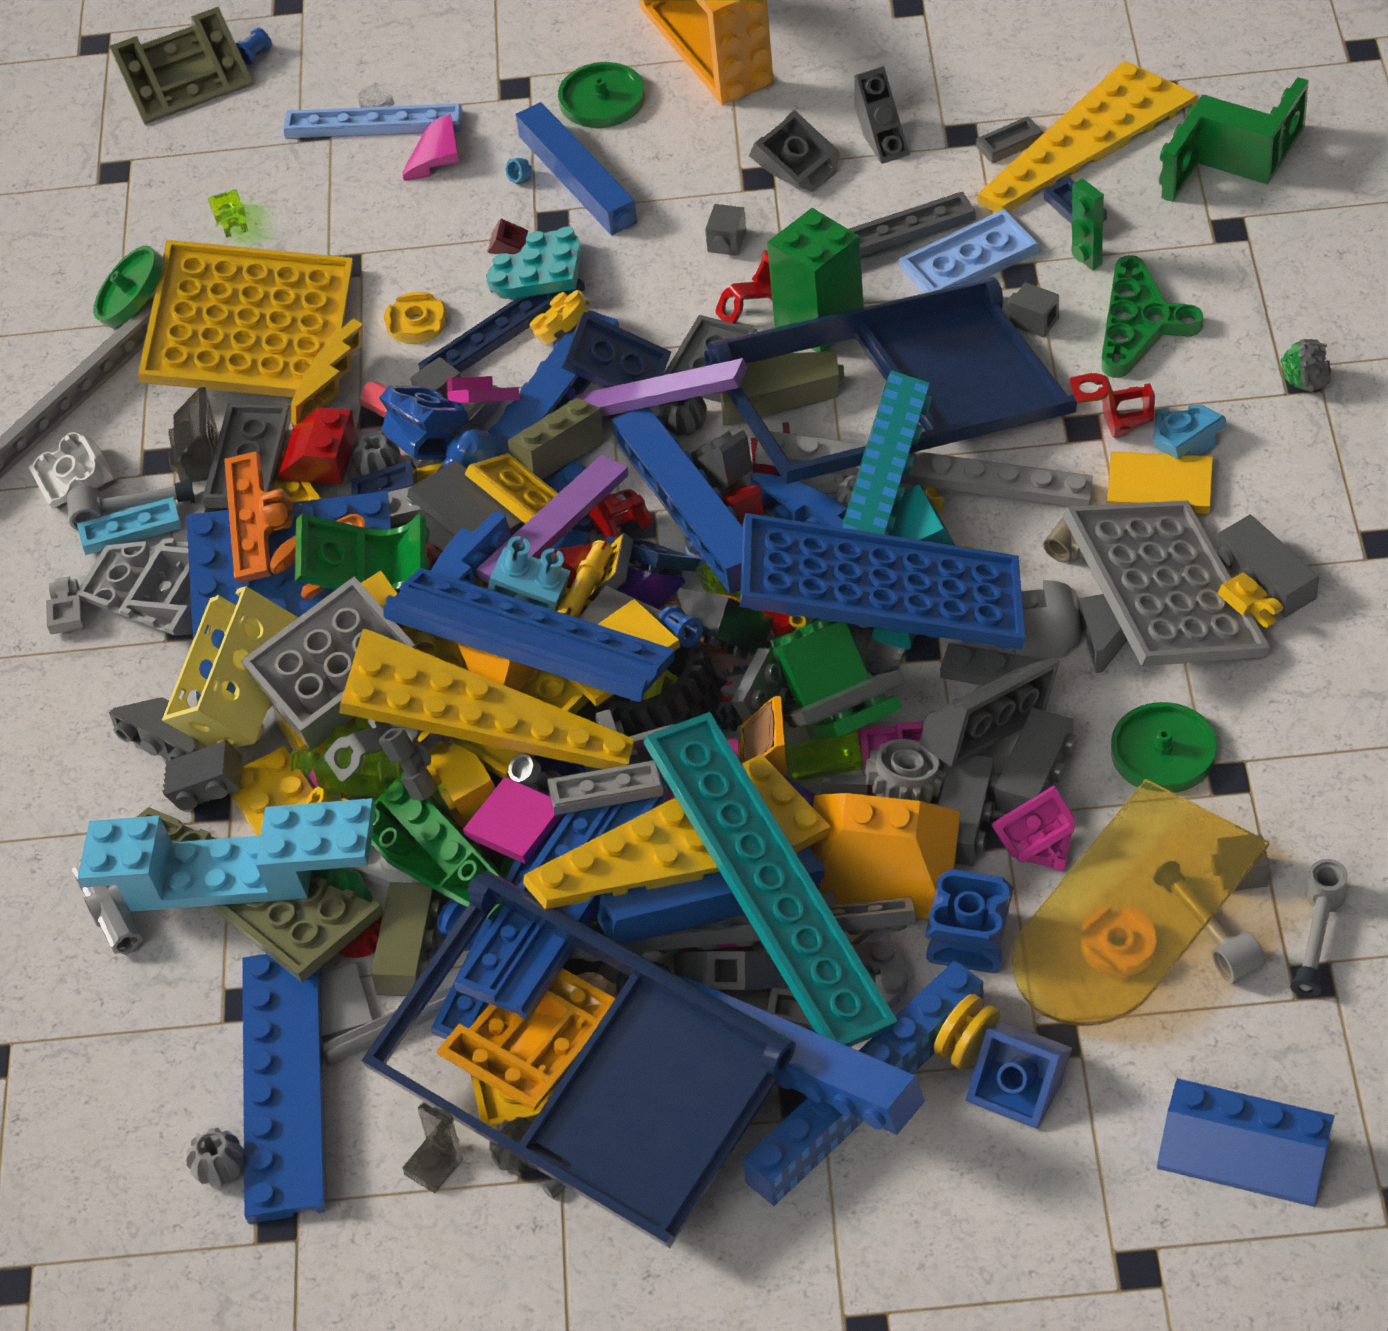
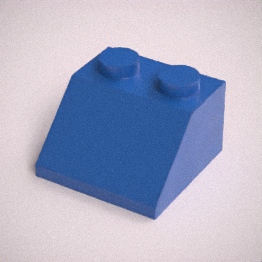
(1017, 1073)

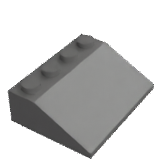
(311, 659)

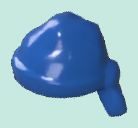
(472, 447)

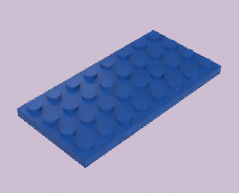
(881, 581)

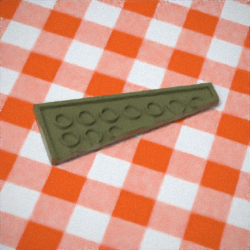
(297, 931)

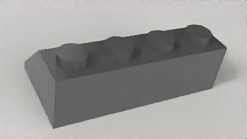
(988, 712)

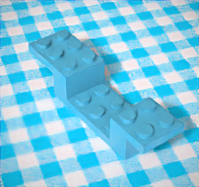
(226, 871)

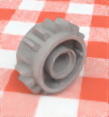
(904, 771)

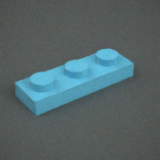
(129, 525)

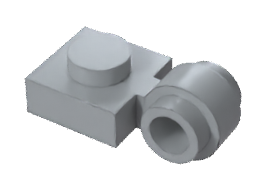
(65, 607)

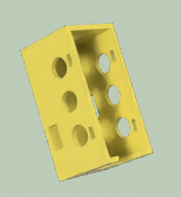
(219, 712)

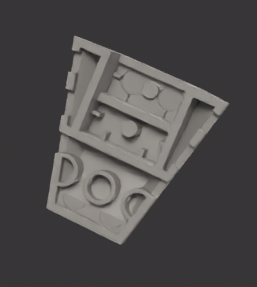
(143, 584)

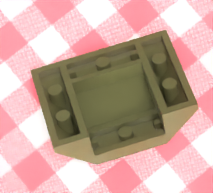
(182, 67)

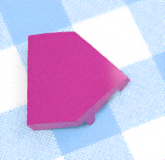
(478, 390)
(1038, 830)

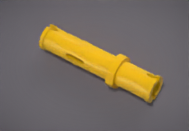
(588, 575)

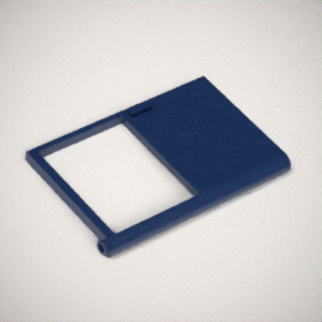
(952, 337)
(649, 1095)

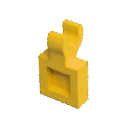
(1247, 596)

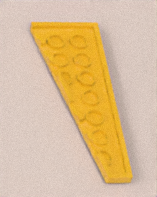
(1098, 125)
(431, 695)

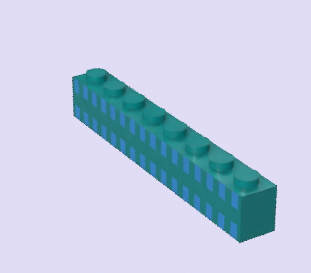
(887, 456)

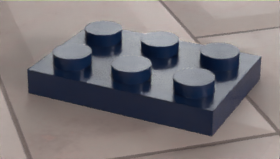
(612, 354)

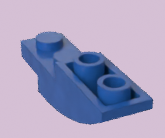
(798, 501)
(471, 549)

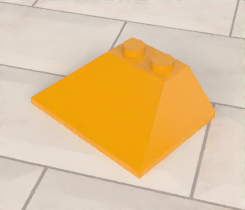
(885, 848)
(534, 1054)

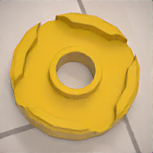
(419, 330)

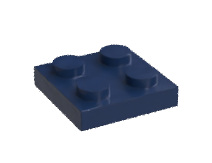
(655, 557)

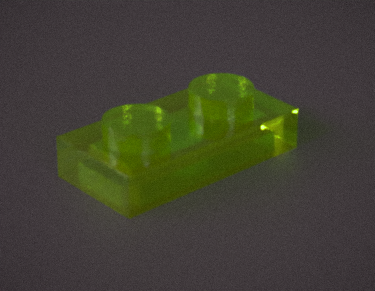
(830, 754)

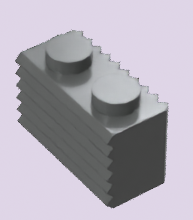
(203, 775)

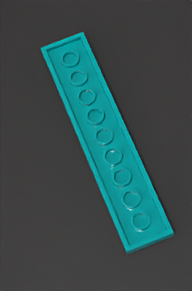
(770, 882)

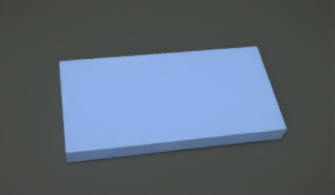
(970, 253)

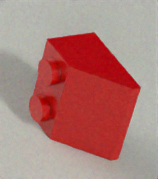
(320, 447)

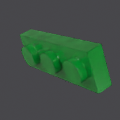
(1087, 224)

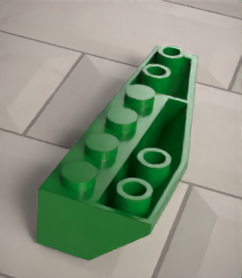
(428, 844)

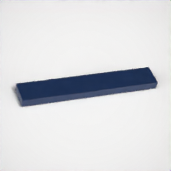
(495, 330)

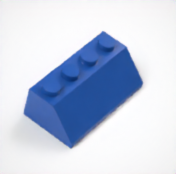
(1245, 1142)

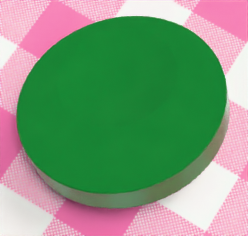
(601, 94)
(128, 286)
(1164, 746)

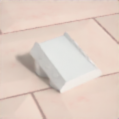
(72, 465)

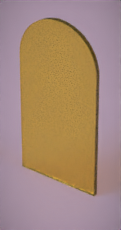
(1130, 908)

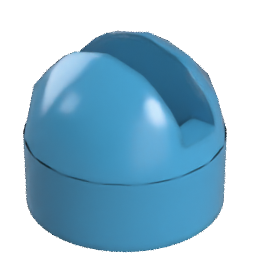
(515, 165)

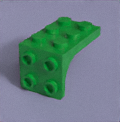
(336, 551)

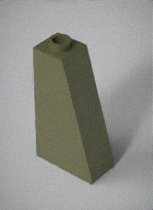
(786, 383)

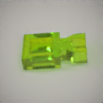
(228, 211)

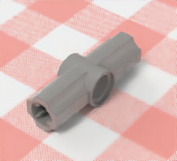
(112, 915)

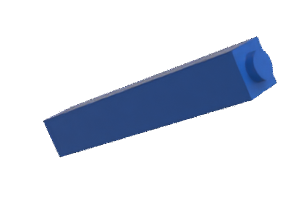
(576, 168)
(678, 906)

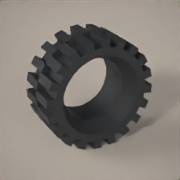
(685, 699)

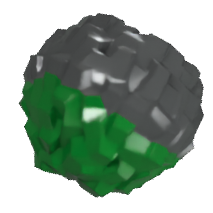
(1306, 365)

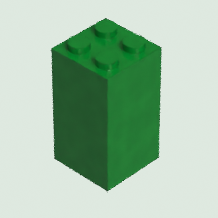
(814, 270)

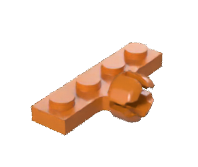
(253, 516)

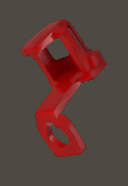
(746, 290)
(1118, 423)
(603, 514)

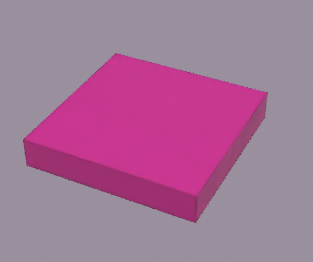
(513, 820)

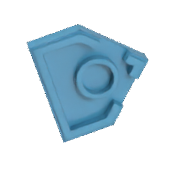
(1187, 431)

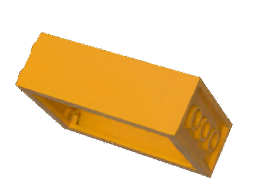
(719, 40)

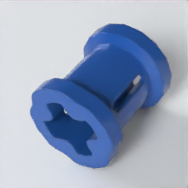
(254, 45)
(681, 624)

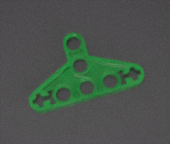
(1138, 328)

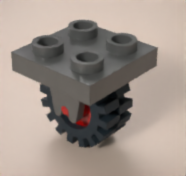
(749, 689)

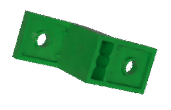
(1233, 139)
(822, 662)

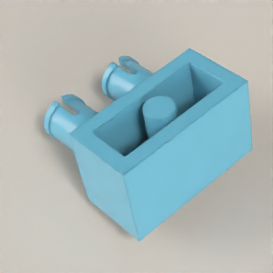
(530, 578)

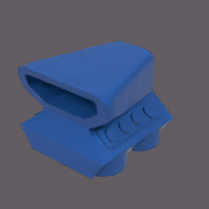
(421, 420)
(968, 920)

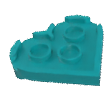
(543, 266)

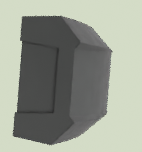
(796, 153)

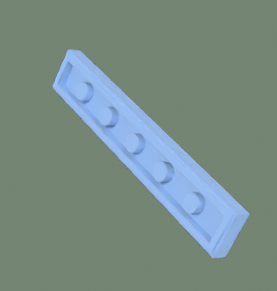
(368, 120)

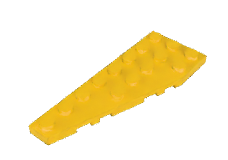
(664, 847)

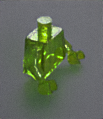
(367, 781)

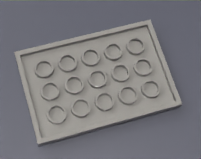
(1163, 582)

